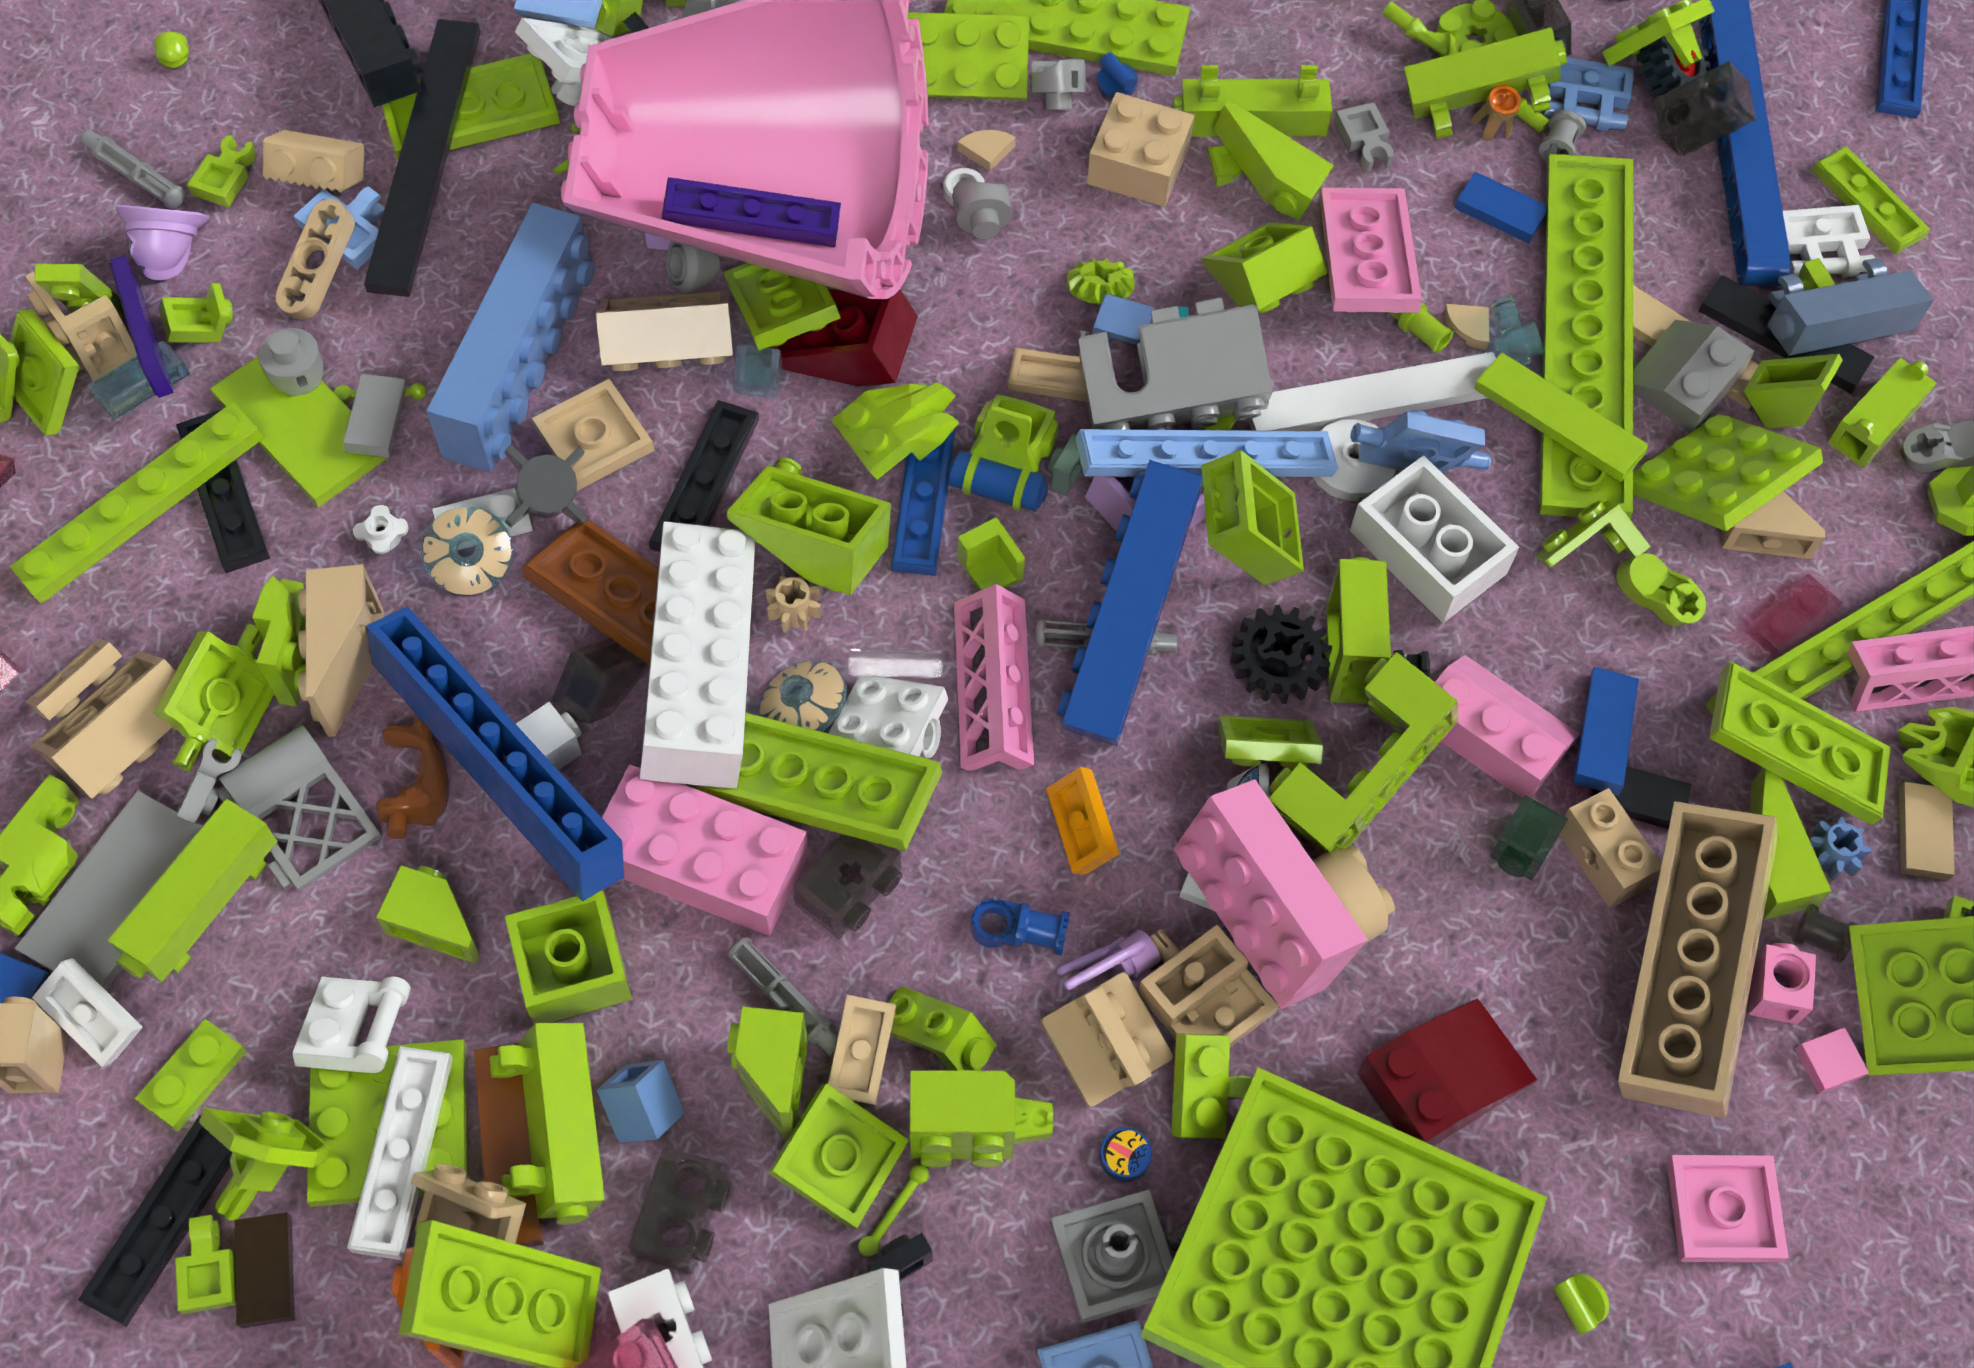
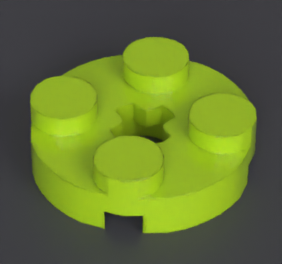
(1478, 19)

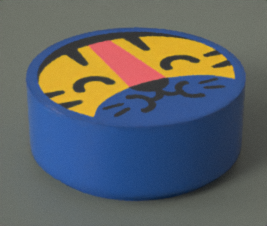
(1125, 1154)

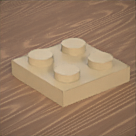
(598, 424)

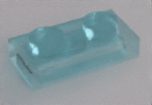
(128, 387)

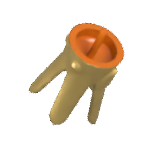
(1501, 107)

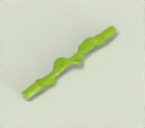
(1445, 45)

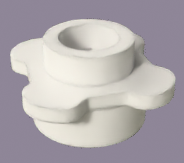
(384, 540)

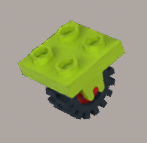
(1665, 46)

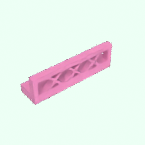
(1909, 661)
(1004, 675)

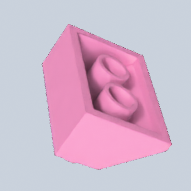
(1503, 729)

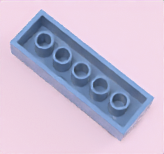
(511, 338)

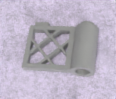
(277, 776)

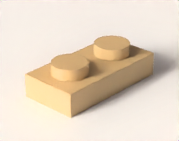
(61, 692)
(861, 1048)

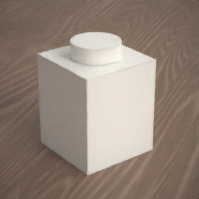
(553, 734)

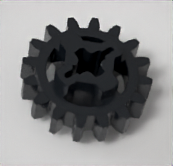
(1274, 670)

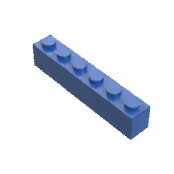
(1132, 602)

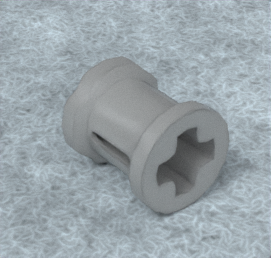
(1564, 132)

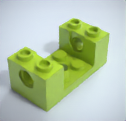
(1421, 718)

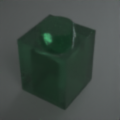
(1528, 838)

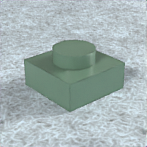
(1065, 467)

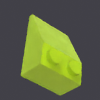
(814, 527)

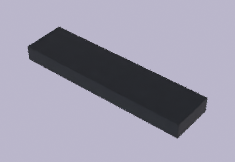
(1749, 315)
(708, 468)
(229, 512)
(158, 1226)

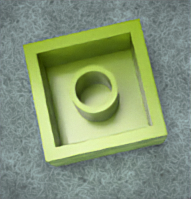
(568, 958)

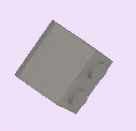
(1690, 371)

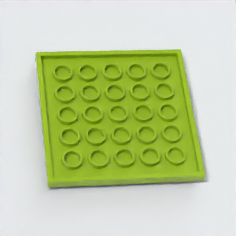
(1342, 1246)

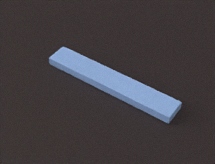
(1279, 452)

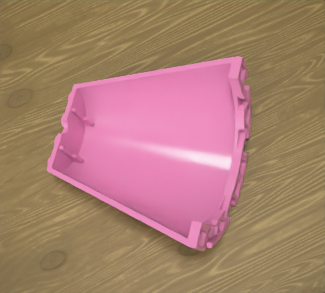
(771, 102)

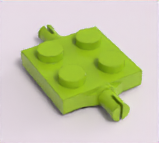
(216, 695)

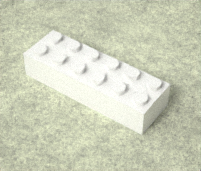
(699, 657)

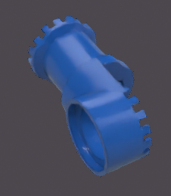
(1022, 926)

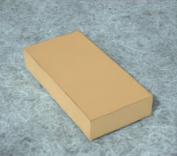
(1046, 374)
(1926, 832)

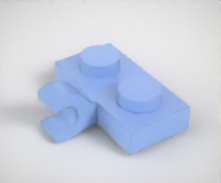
(365, 211)

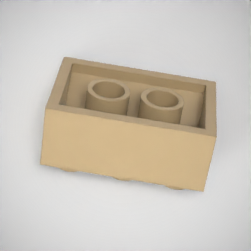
(665, 329)
(110, 727)

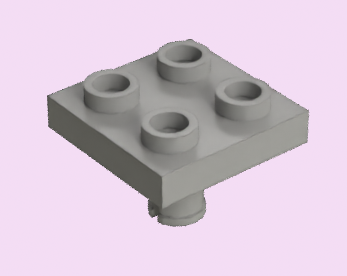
(1113, 1255)

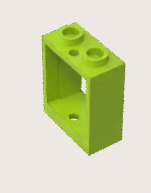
(1249, 518)
(1356, 627)

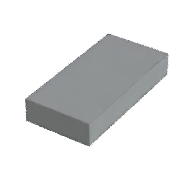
(375, 415)

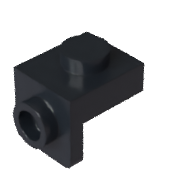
(904, 1255)

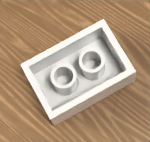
(1433, 538)

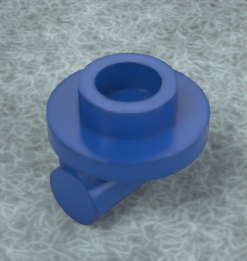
(1116, 77)

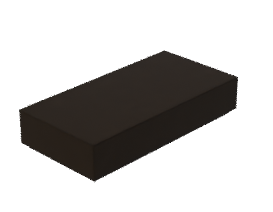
(264, 1270)

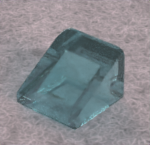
(758, 371)

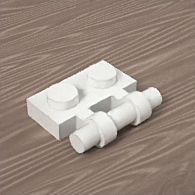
(1828, 230)

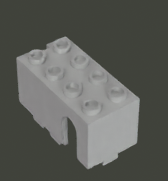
(1189, 368)

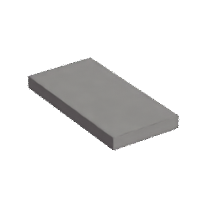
(107, 889)

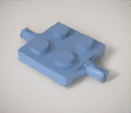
(1416, 434)

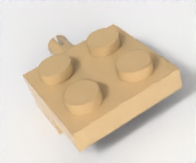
(1205, 988)

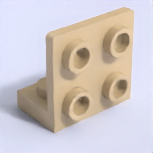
(92, 333)

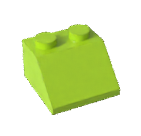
(1268, 264)
(771, 1061)

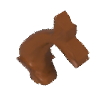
(428, 795)

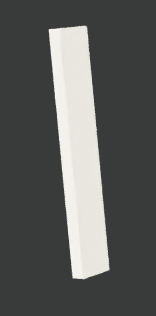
(1374, 395)

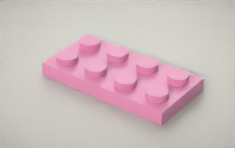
(1370, 250)

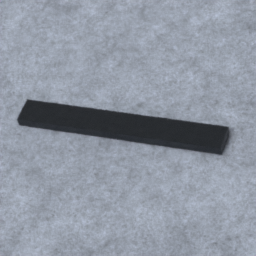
(422, 159)

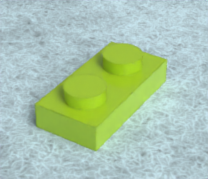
(191, 1075)

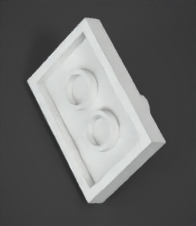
(563, 50)
(841, 1325)

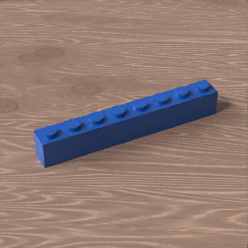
(497, 754)

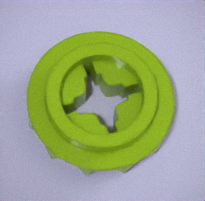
(1089, 279)

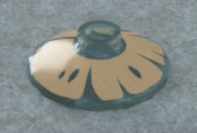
(467, 574)
(805, 695)

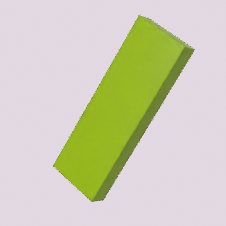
(1881, 209)

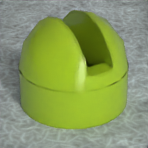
(171, 49)

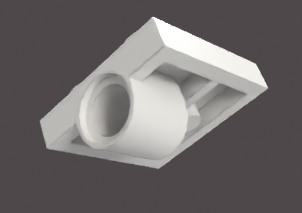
(893, 715)

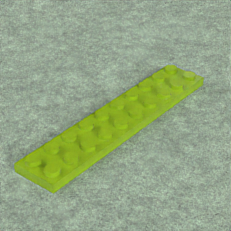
(1587, 318)

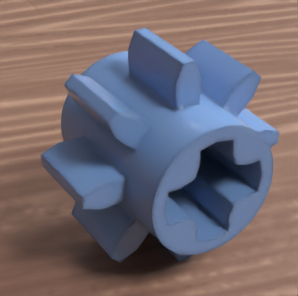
(1847, 839)

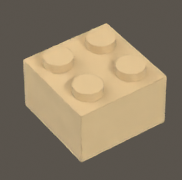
(1140, 149)

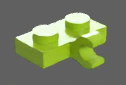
(1203, 1086)

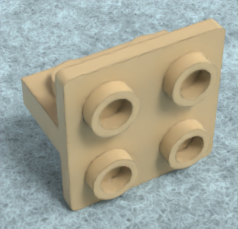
(1107, 1039)

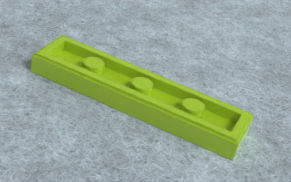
(1561, 417)

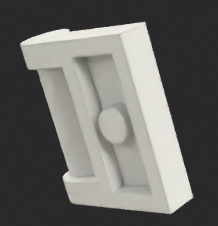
(336, 1021)

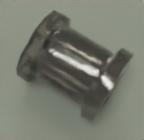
(1824, 933)

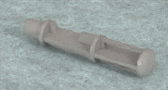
(139, 173)
(1161, 641)
(782, 992)

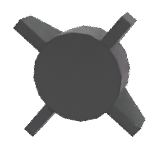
(545, 486)

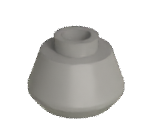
(690, 267)

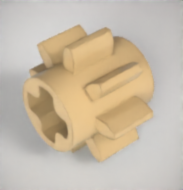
(793, 603)

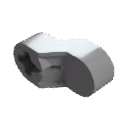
(1940, 447)

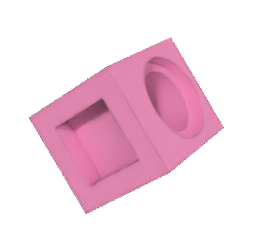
(1773, 1000)

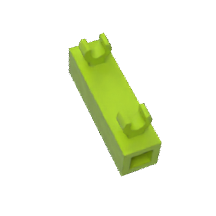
(1471, 75)
(1288, 105)
(192, 892)
(559, 1121)

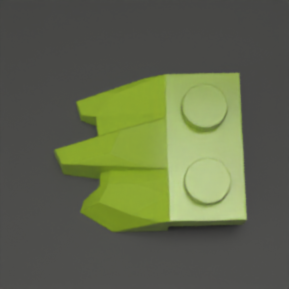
(894, 422)
(279, 623)
(1943, 751)

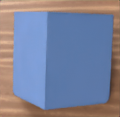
(1121, 319)
(641, 1101)

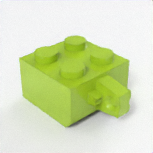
(971, 1117)

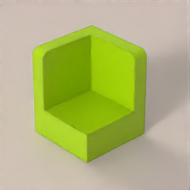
(990, 556)

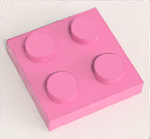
(1726, 1208)

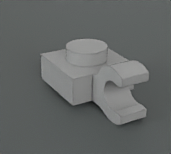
(201, 792)

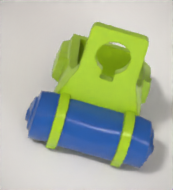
(1007, 453)

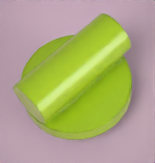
(1583, 1301)

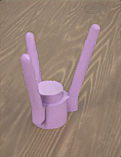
(1129, 955)

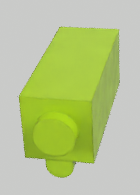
(1882, 411)

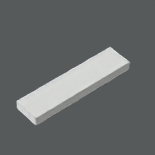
(400, 1151)

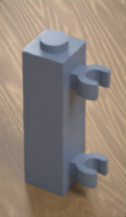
(1847, 312)

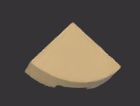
(986, 147)
(1469, 323)

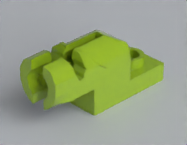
(33, 854)

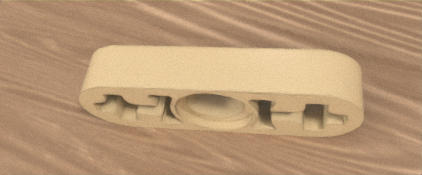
(309, 242)

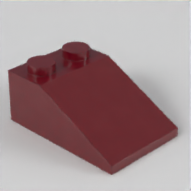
(860, 346)
(1445, 1073)

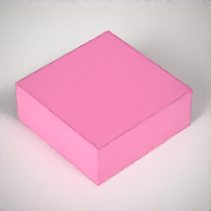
(1831, 1060)

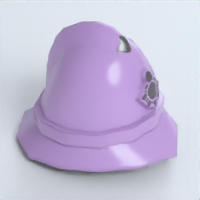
(160, 238)

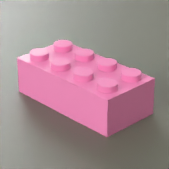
(706, 850)
(1269, 894)

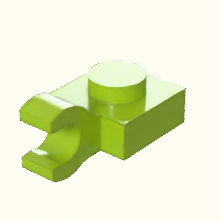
(208, 1275)

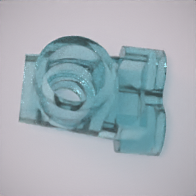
(1517, 340)

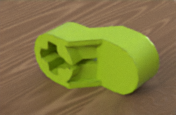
(1663, 591)

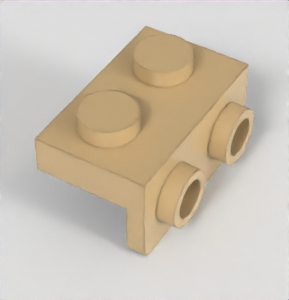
(468, 1204)

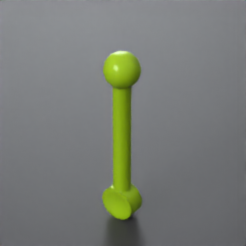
(416, 391)
(869, 1245)

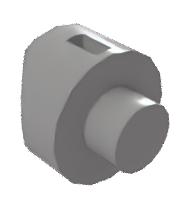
(1058, 81)
(981, 207)
(289, 356)

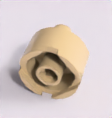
(1356, 889)

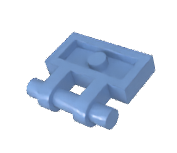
(1597, 85)

